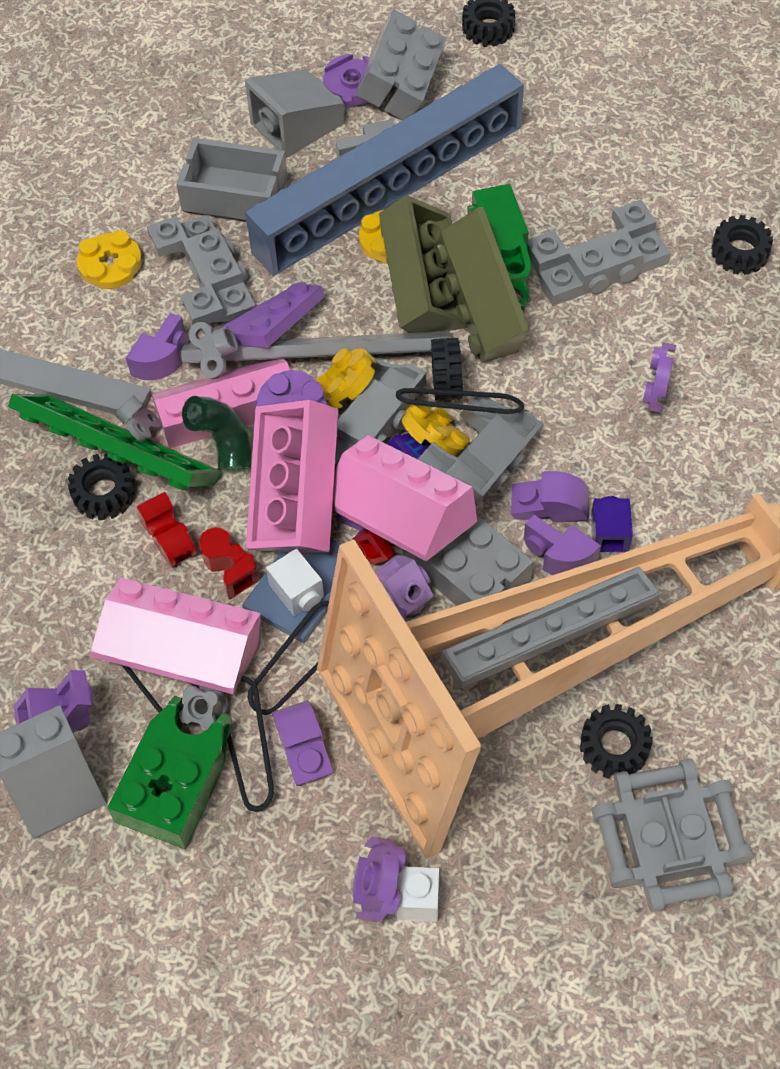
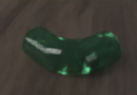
(225, 428)

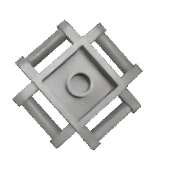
(671, 835)

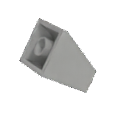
(292, 109)
(47, 772)

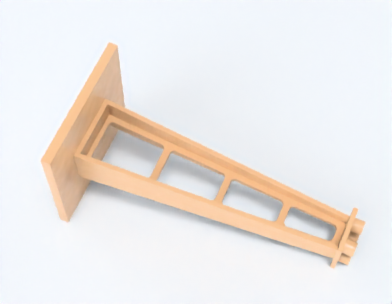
(405, 713)

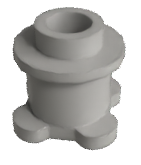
(196, 708)

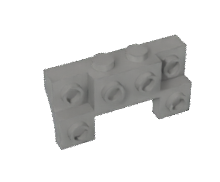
(599, 261)
(213, 264)
(377, 409)
(492, 450)

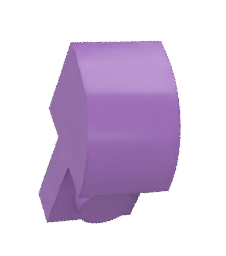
(158, 355)
(554, 496)
(560, 550)
(302, 742)

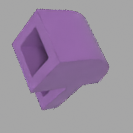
(72, 695)

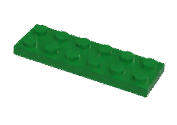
(121, 445)

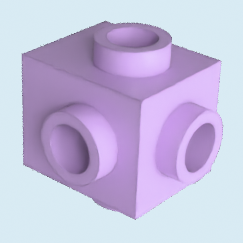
(405, 583)

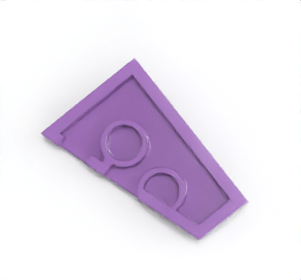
(275, 316)

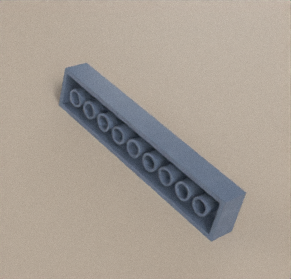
(384, 169)

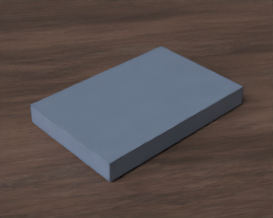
(273, 610)

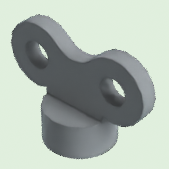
(213, 347)
(140, 420)

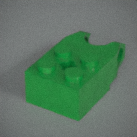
(508, 231)
(171, 762)

